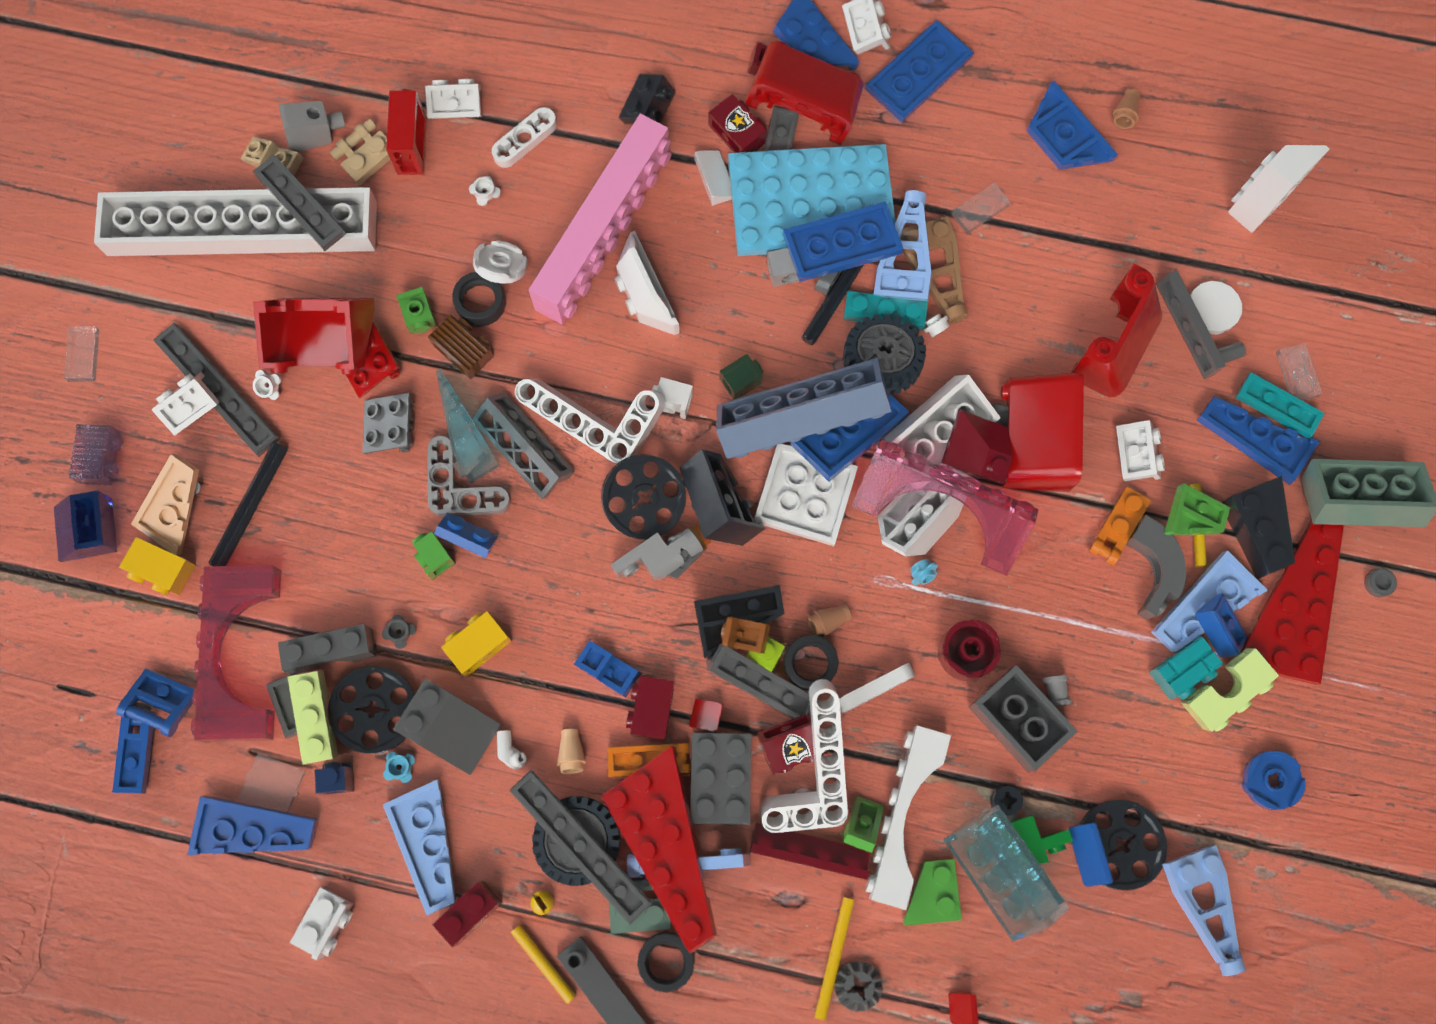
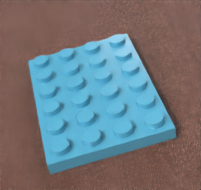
(800, 187)

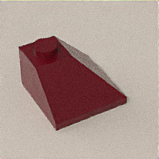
(979, 447)

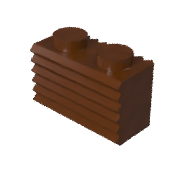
(461, 346)

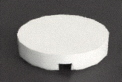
(499, 262)
(1217, 305)

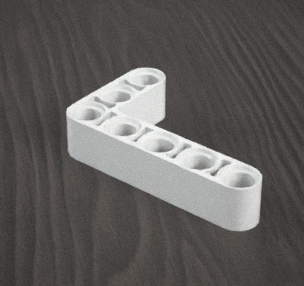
(590, 422)
(824, 768)

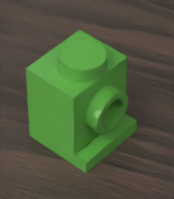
(414, 301)
(432, 554)

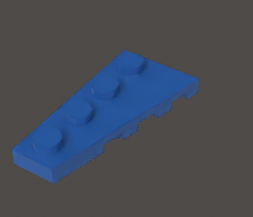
(1272, 447)
(238, 827)

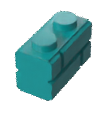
(1186, 669)

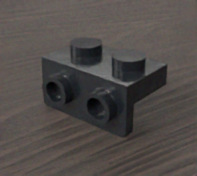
(648, 97)

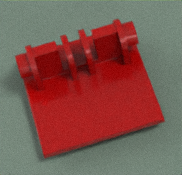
(378, 365)

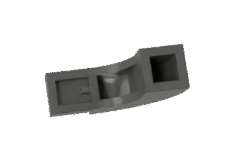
(1166, 561)

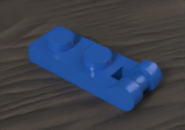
(132, 757)

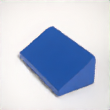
(1222, 626)
(1090, 855)

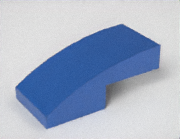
(607, 668)

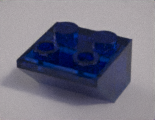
(84, 526)

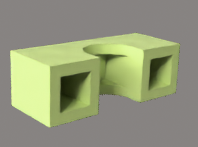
(1250, 676)
(310, 714)

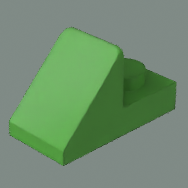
(863, 824)

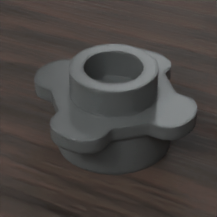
(399, 640)

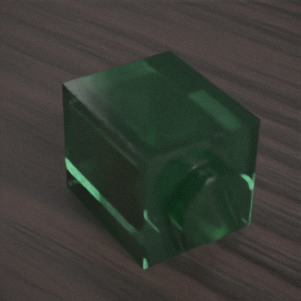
(741, 376)

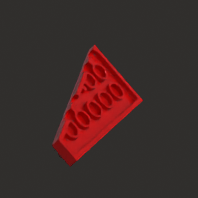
(1298, 612)
(661, 835)

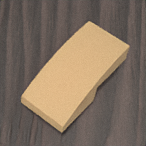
(260, 150)

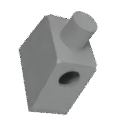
(308, 125)

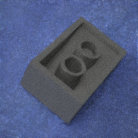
(447, 726)

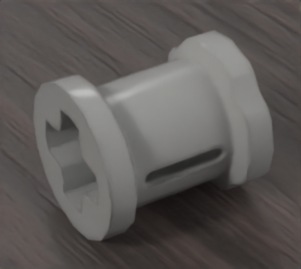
(1058, 690)

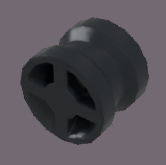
(999, 798)

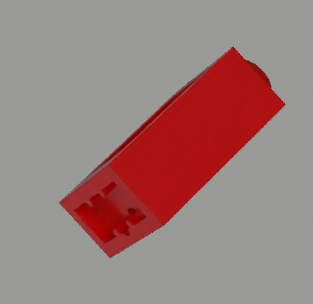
(406, 132)

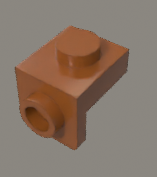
(745, 635)

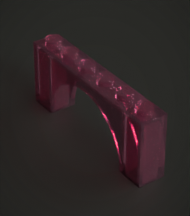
(1002, 518)
(226, 595)

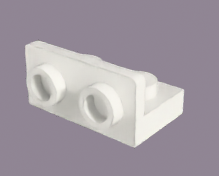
(866, 25)
(453, 100)
(184, 404)
(1140, 451)
(322, 923)

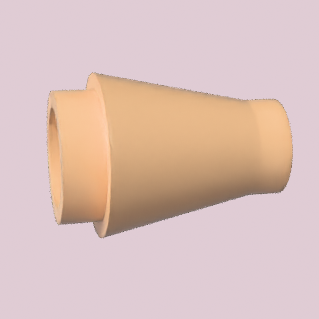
(570, 753)

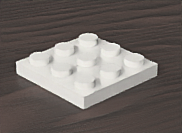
(801, 499)

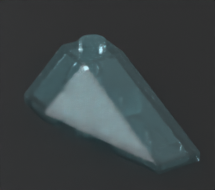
(466, 441)

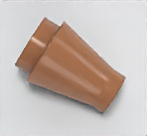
(1127, 111)
(827, 620)

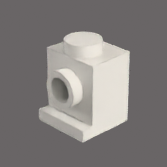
(676, 394)

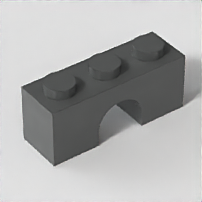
(337, 645)

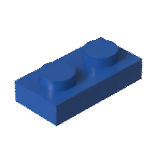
(466, 535)

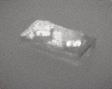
(1299, 372)

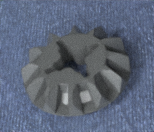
(845, 981)

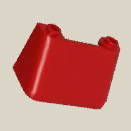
(807, 88)
(313, 332)
(1109, 363)
(1045, 431)

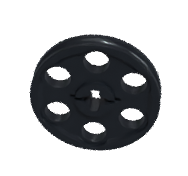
(630, 496)
(362, 720)
(1134, 847)

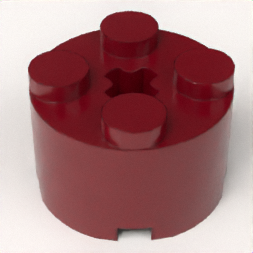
(984, 655)

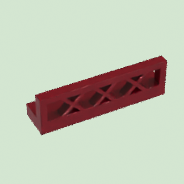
(811, 852)

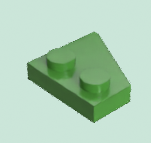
(1196, 513)
(935, 895)

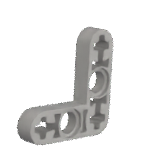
(455, 496)

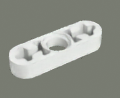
(523, 148)
(876, 687)

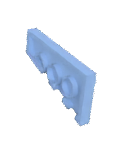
(1223, 576)
(423, 840)

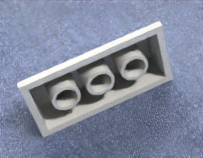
(1274, 183)
(930, 425)

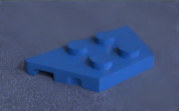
(809, 32)
(1066, 133)

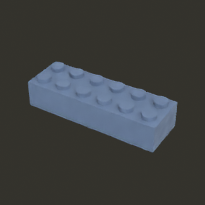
(802, 409)

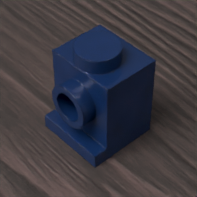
(334, 778)

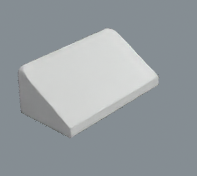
(714, 176)

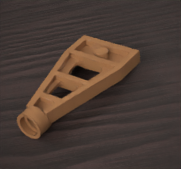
(941, 236)

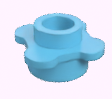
(923, 572)
(391, 771)

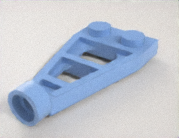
(907, 283)
(728, 859)
(1193, 870)

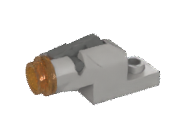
(661, 558)

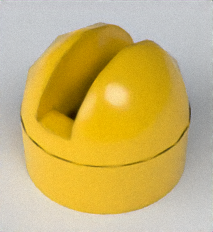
(547, 899)

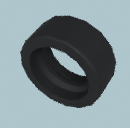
(482, 318)
(806, 641)
(643, 966)

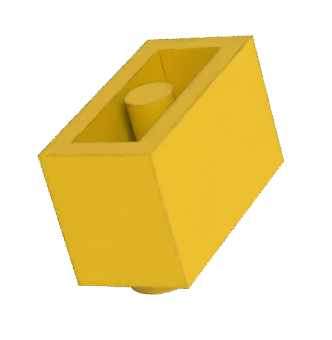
(157, 566)
(475, 643)

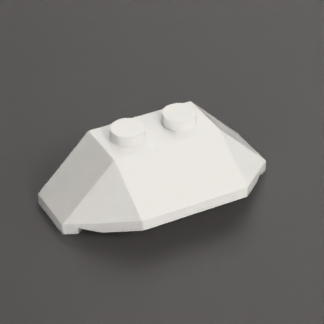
(643, 289)
(918, 520)

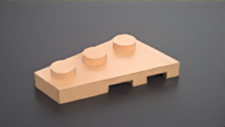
(168, 505)

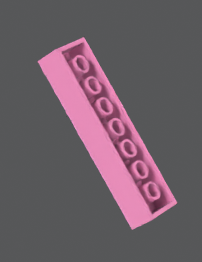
(601, 219)

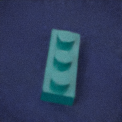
(862, 305)
(1279, 405)

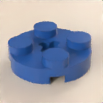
(1256, 781)

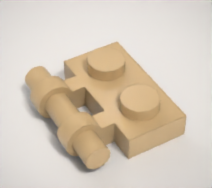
(367, 158)

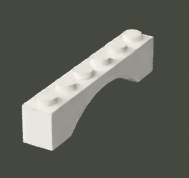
(892, 877)

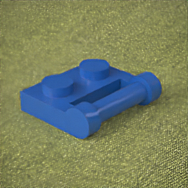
(161, 694)

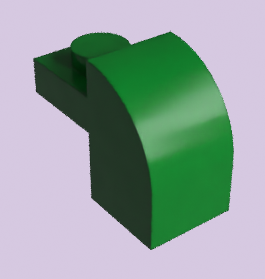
(1037, 845)

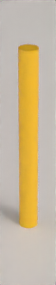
(834, 959)

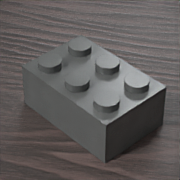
(1023, 719)
(721, 778)

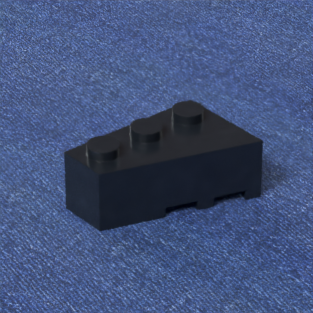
(716, 501)
(1262, 527)
(754, 605)

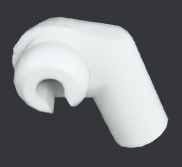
(507, 753)

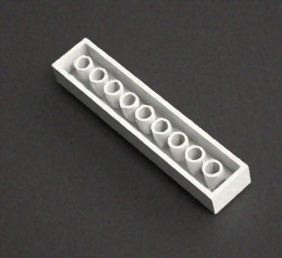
(226, 222)

